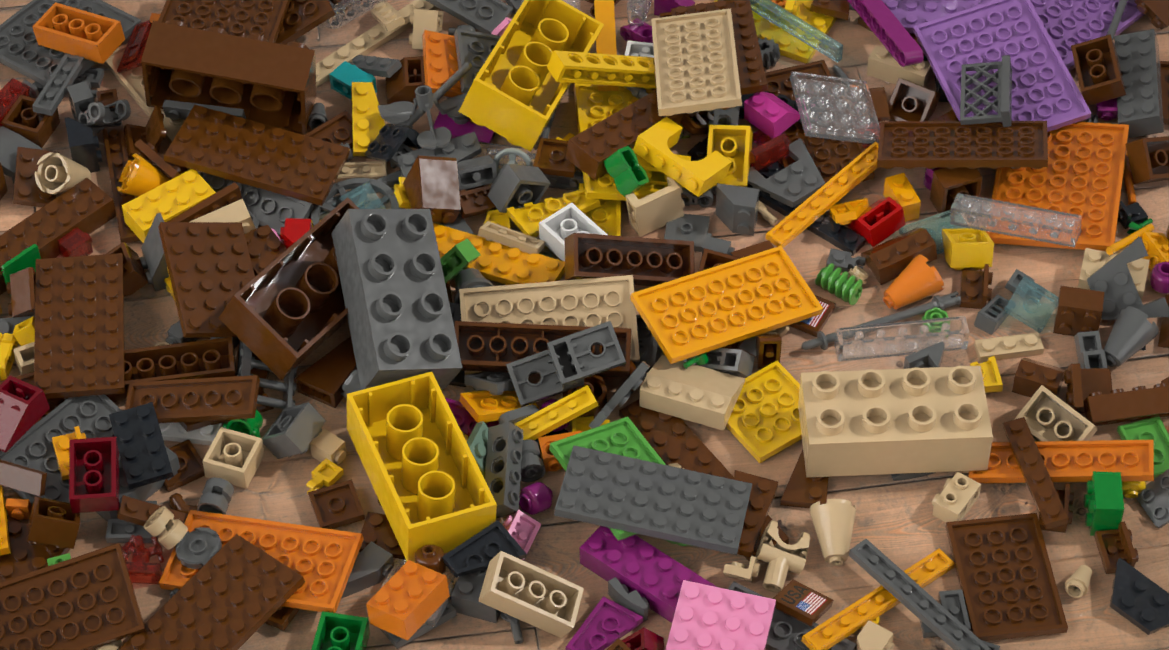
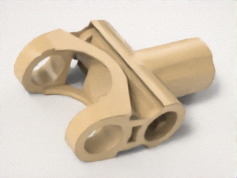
(781, 557)

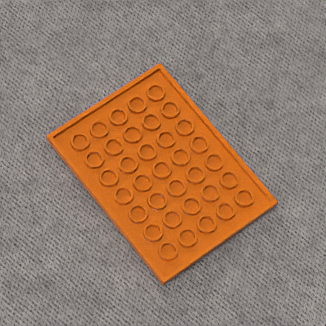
(1080, 179)

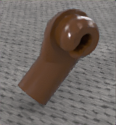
(177, 503)

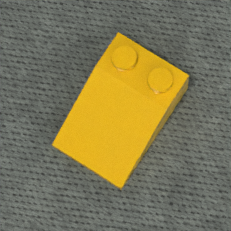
(735, 144)

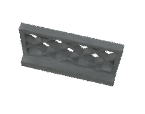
(1001, 91)

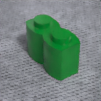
(626, 171)

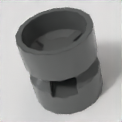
(531, 465)
(216, 496)

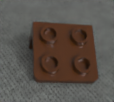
(153, 132)
(1083, 382)

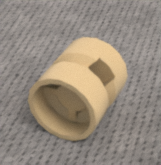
(164, 526)

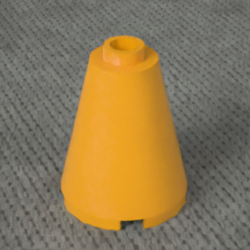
(140, 177)

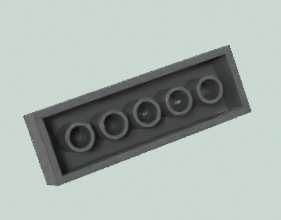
(1141, 76)

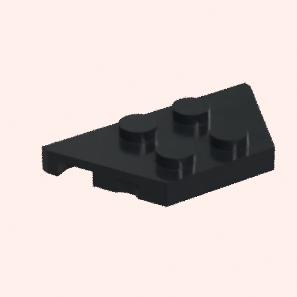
(1139, 599)

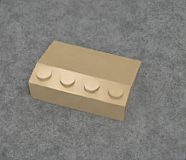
(691, 393)

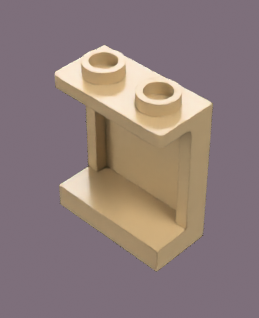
(655, 209)

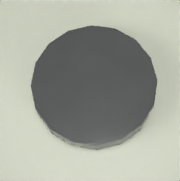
(198, 547)

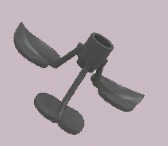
(400, 112)

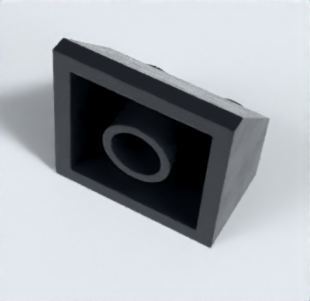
(83, 145)

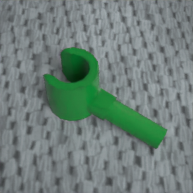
(1134, 226)
(700, 360)

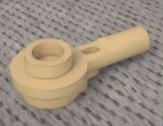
(766, 214)

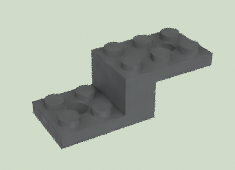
(566, 363)

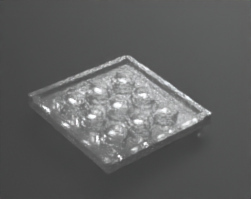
(835, 108)

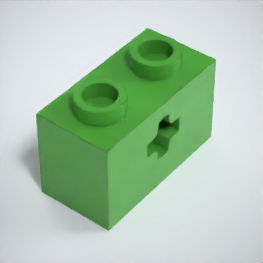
(458, 259)

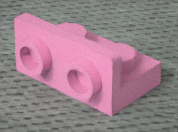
(522, 529)

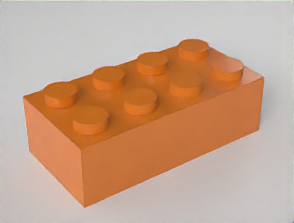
(79, 33)

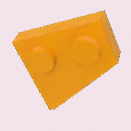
(848, 211)

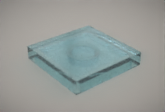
(1031, 304)

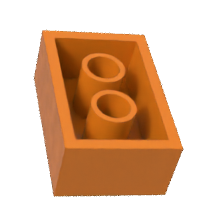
(408, 600)

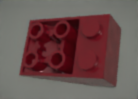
(19, 410)

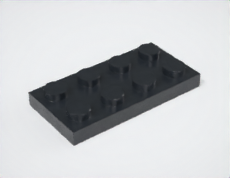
(141, 445)

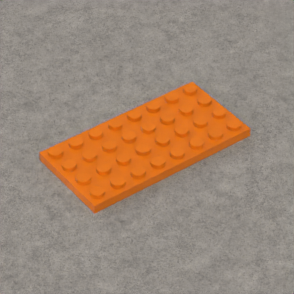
(316, 553)

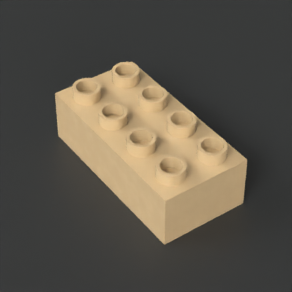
(894, 421)

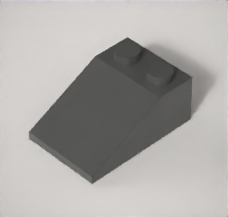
(154, 256)

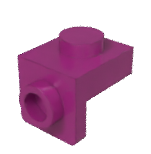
(1107, 110)

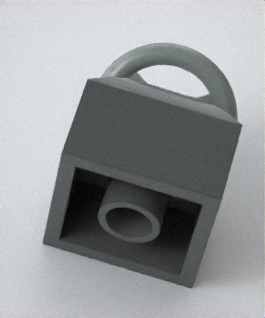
(516, 183)

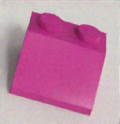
(769, 113)

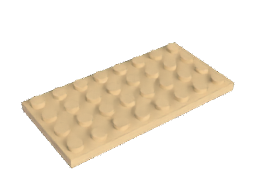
(695, 62)
(556, 303)

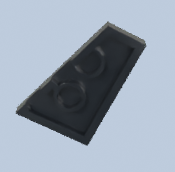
(481, 549)

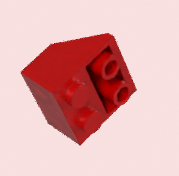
(879, 221)

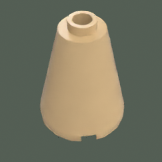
(59, 173)
(834, 528)

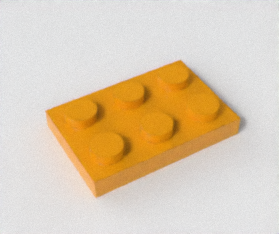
(489, 407)

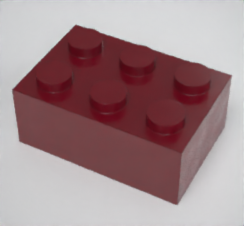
(93, 474)

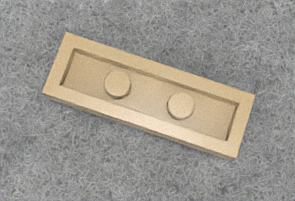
(387, 16)
(511, 238)
(1009, 346)

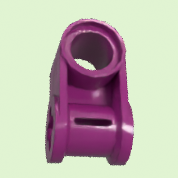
(639, 33)

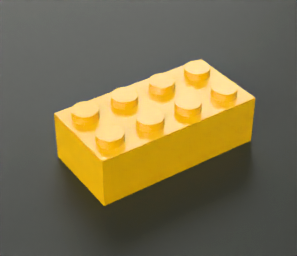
(168, 199)

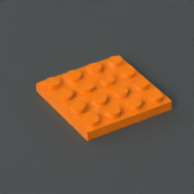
(440, 61)

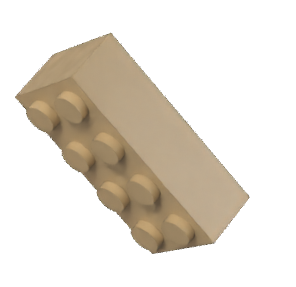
(531, 594)

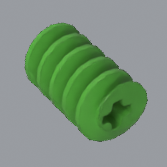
(839, 284)

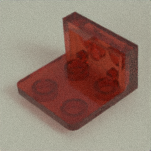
(767, 150)

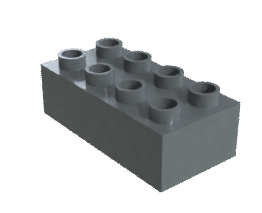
(395, 296)

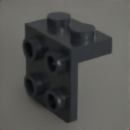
(390, 140)

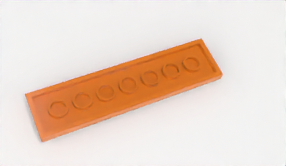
(1074, 461)

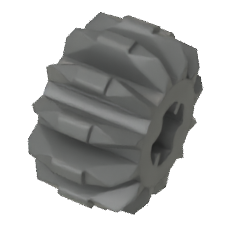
(769, 52)

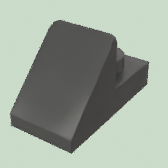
(926, 358)

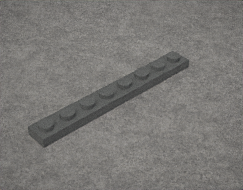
(915, 598)

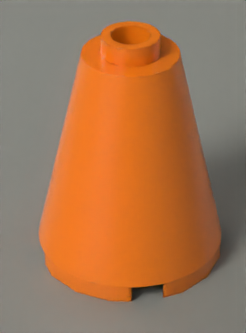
(913, 284)

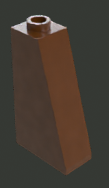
(326, 377)

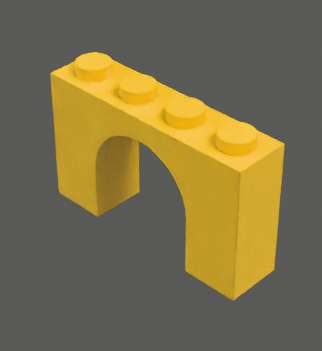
(695, 176)

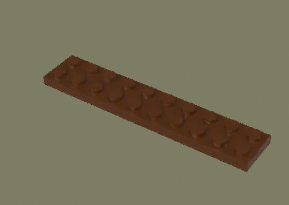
(680, 445)

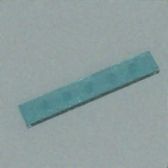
(798, 28)

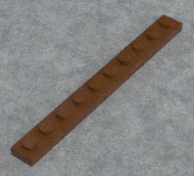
(117, 159)

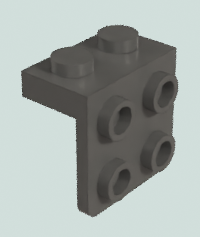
(1156, 500)

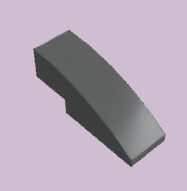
(1090, 350)

